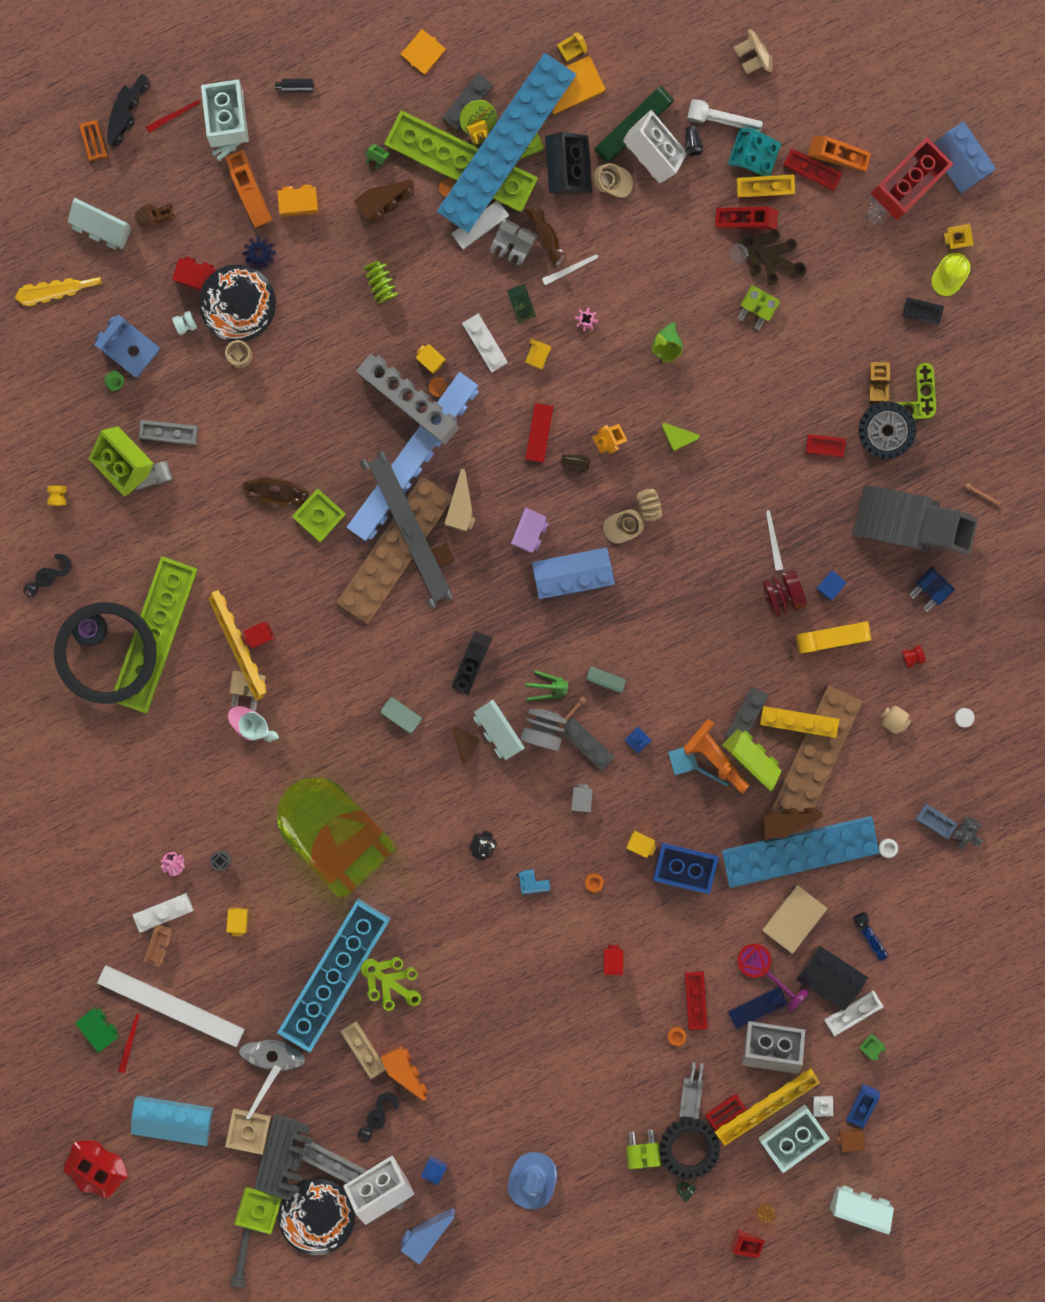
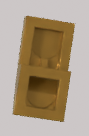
(879, 382)

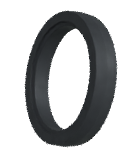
(61, 659)

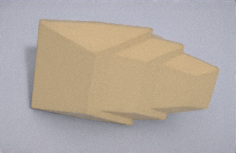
(763, 57)

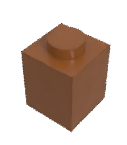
(851, 1140)

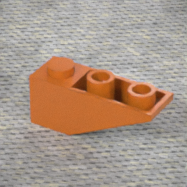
(400, 1069)

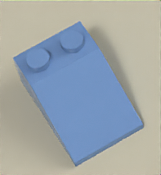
(424, 1236)

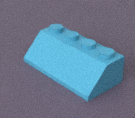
(171, 1120)

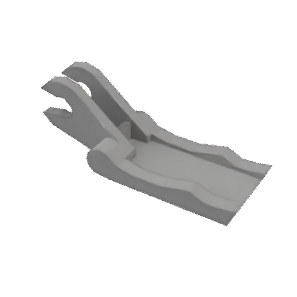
(691, 1094)

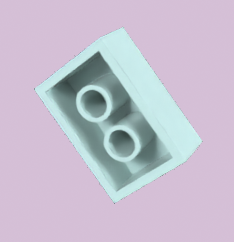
(224, 113)
(793, 1138)

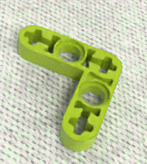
(918, 405)

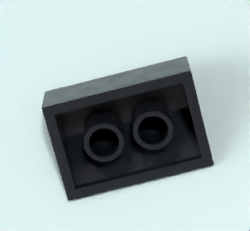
(568, 163)
(831, 978)

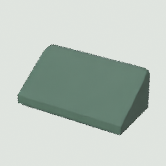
(606, 679)
(401, 715)

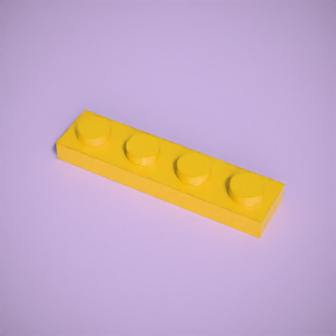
(800, 722)

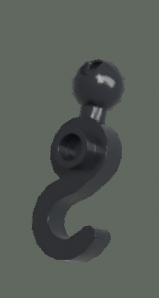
(46, 576)
(377, 1118)

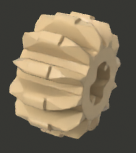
(649, 505)

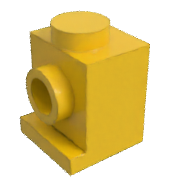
(965, 240)

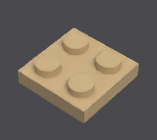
(248, 1134)

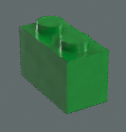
(97, 1029)

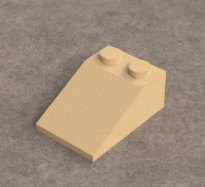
(460, 509)

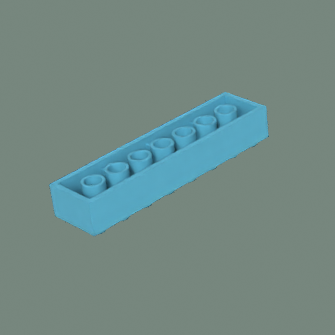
(333, 975)

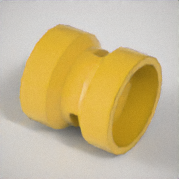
(56, 495)

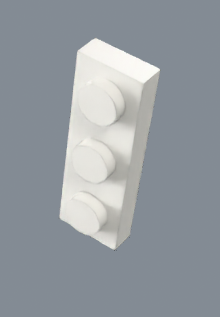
(485, 343)
(163, 912)

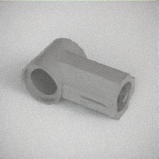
(158, 475)

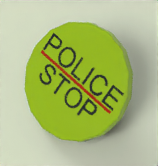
(478, 111)

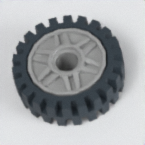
(902, 432)

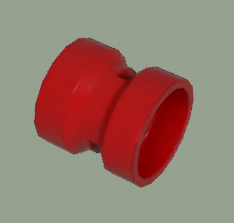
(913, 656)

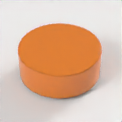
(594, 882)
(676, 1036)

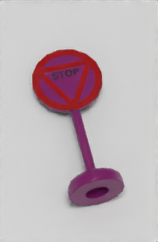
(756, 961)

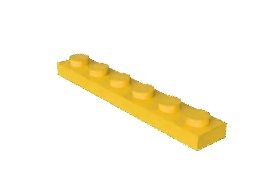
(234, 639)
(767, 1107)

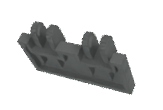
(281, 1156)

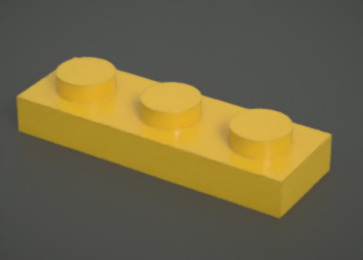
(765, 185)

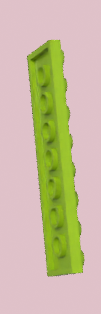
(451, 157)
(162, 614)

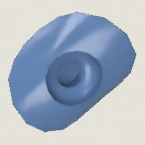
(532, 1180)

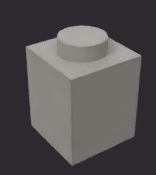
(582, 798)

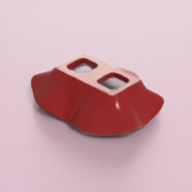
(100, 1160)

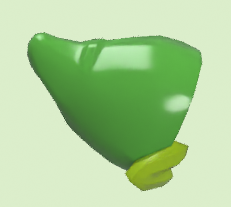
(667, 344)

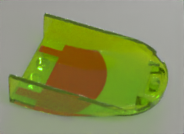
(332, 833)

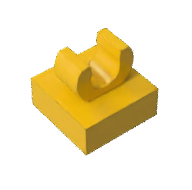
(478, 132)

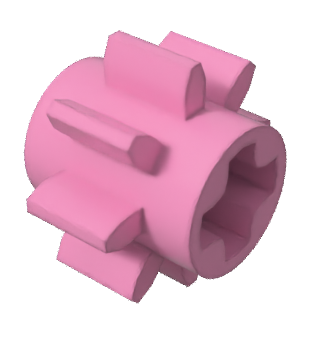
(587, 314)
(172, 864)

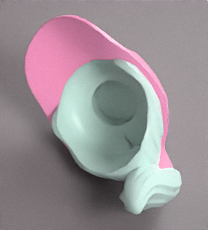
(250, 724)

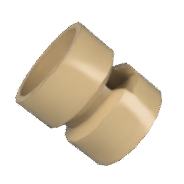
(238, 354)

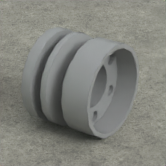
(544, 729)

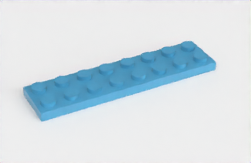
(800, 851)

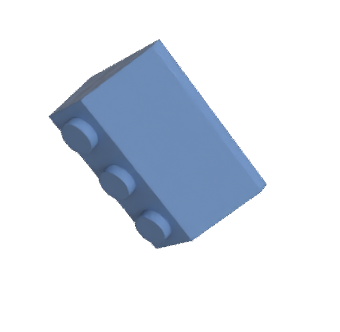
(967, 156)

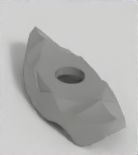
(256, 1054)

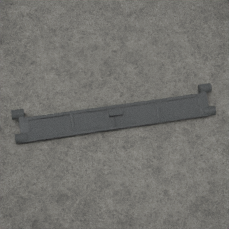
(409, 528)

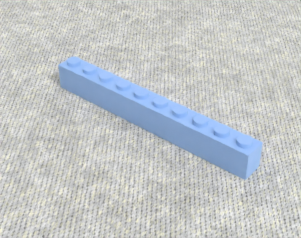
(412, 457)

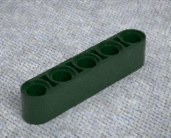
(614, 143)

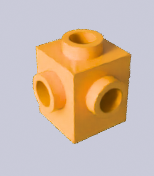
(609, 439)

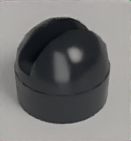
(861, 919)

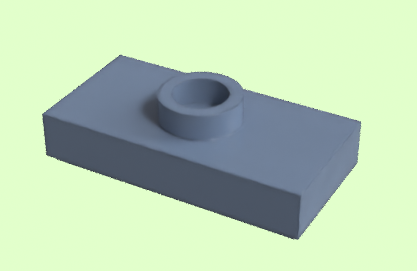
(936, 821)

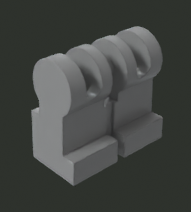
(508, 235)

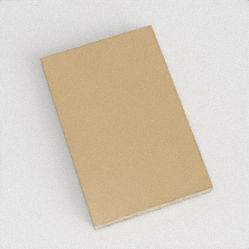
(794, 919)

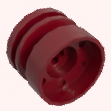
(784, 593)

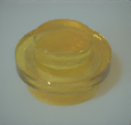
(765, 1213)

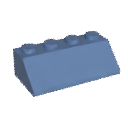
(573, 573)

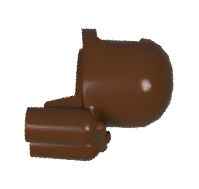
(150, 216)

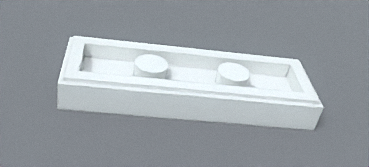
(488, 220)
(854, 1013)

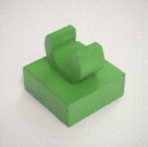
(377, 154)
(872, 1047)

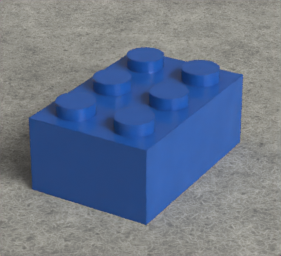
(685, 868)

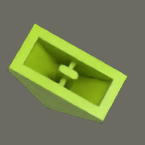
(678, 437)

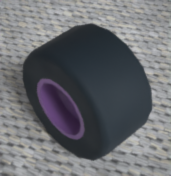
(83, 634)

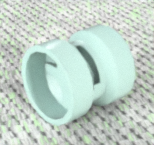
(180, 325)

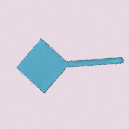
(683, 763)

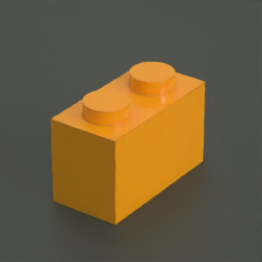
(298, 201)

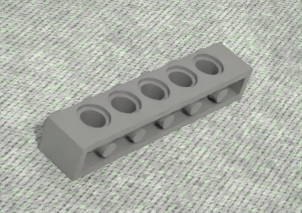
(443, 431)

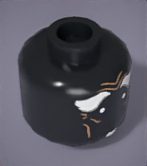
(482, 845)

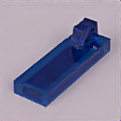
(757, 1007)

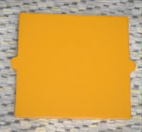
(423, 51)

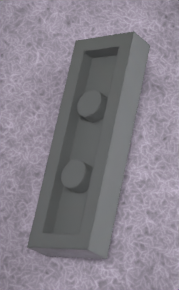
(474, 91)
(748, 711)
(587, 744)

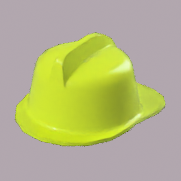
(950, 274)

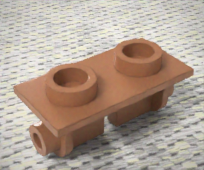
(158, 942)

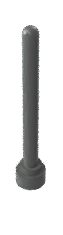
(238, 1279)

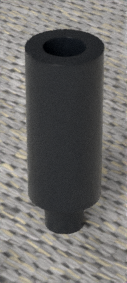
(297, 85)

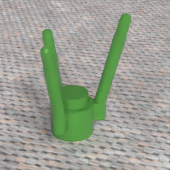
(559, 687)

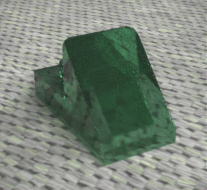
(521, 303)

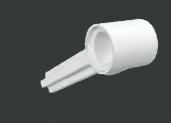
(700, 111)

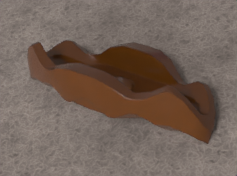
(547, 235)
(289, 492)

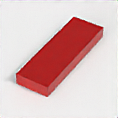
(812, 169)
(539, 433)
(696, 1000)

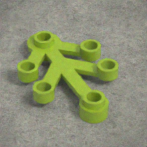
(388, 981)

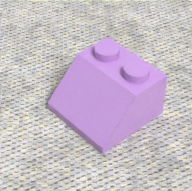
(529, 530)

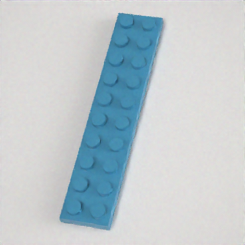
(506, 143)

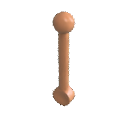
(968, 486)
(582, 700)

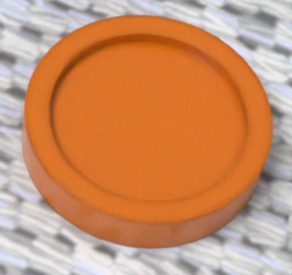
(446, 186)
(437, 387)

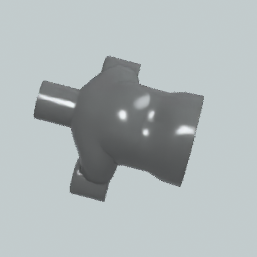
(968, 833)

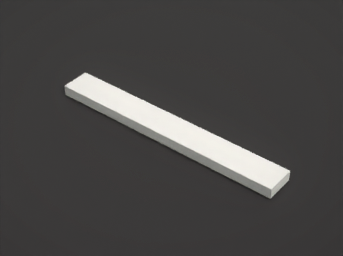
(171, 1006)

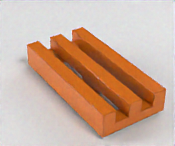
(97, 156)

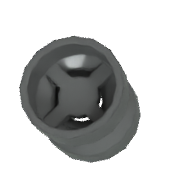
(220, 860)

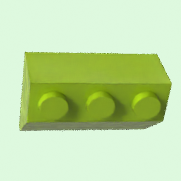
(120, 460)
(753, 758)

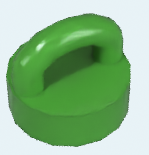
(114, 380)

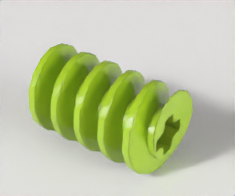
(380, 282)

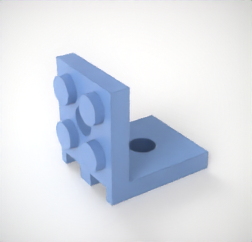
(119, 339)

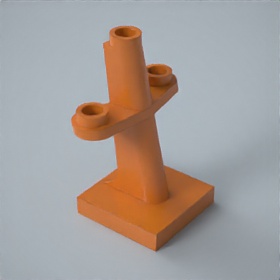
(704, 743)

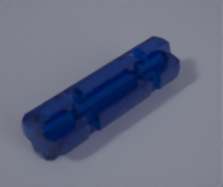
(874, 943)

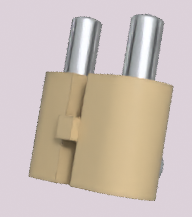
(240, 688)

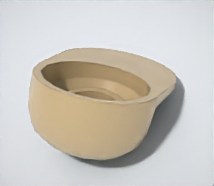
(613, 180)
(623, 526)

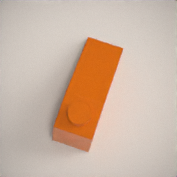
(838, 153)

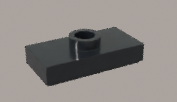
(922, 311)

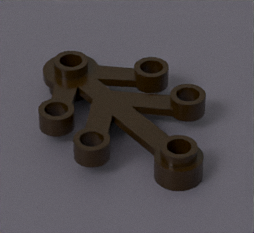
(769, 255)

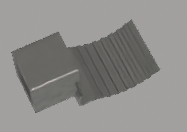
(913, 521)

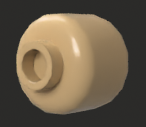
(895, 719)

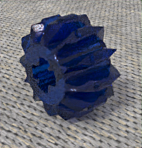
(261, 259)

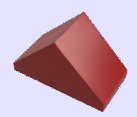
(747, 1244)

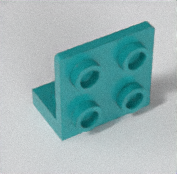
(754, 151)

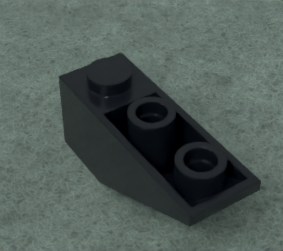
(471, 662)

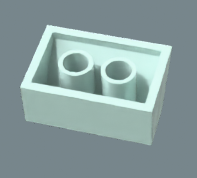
(98, 224)
(498, 730)
(862, 1209)

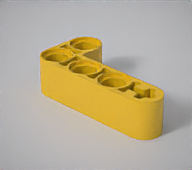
(833, 637)

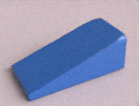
(863, 1106)

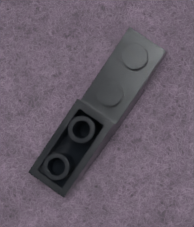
(121, 117)

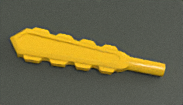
(44, 292)

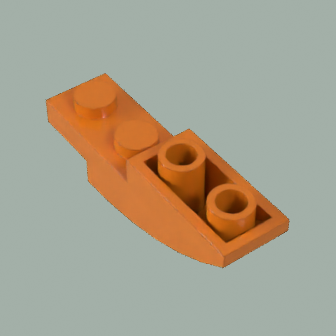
(248, 189)

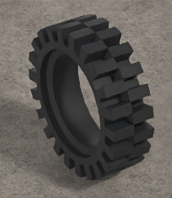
(694, 1170)

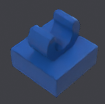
(638, 740)

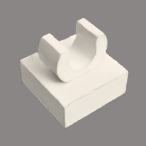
(822, 1106)

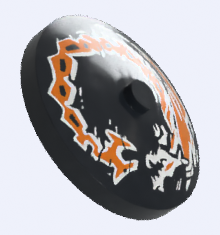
(237, 302)
(317, 1216)

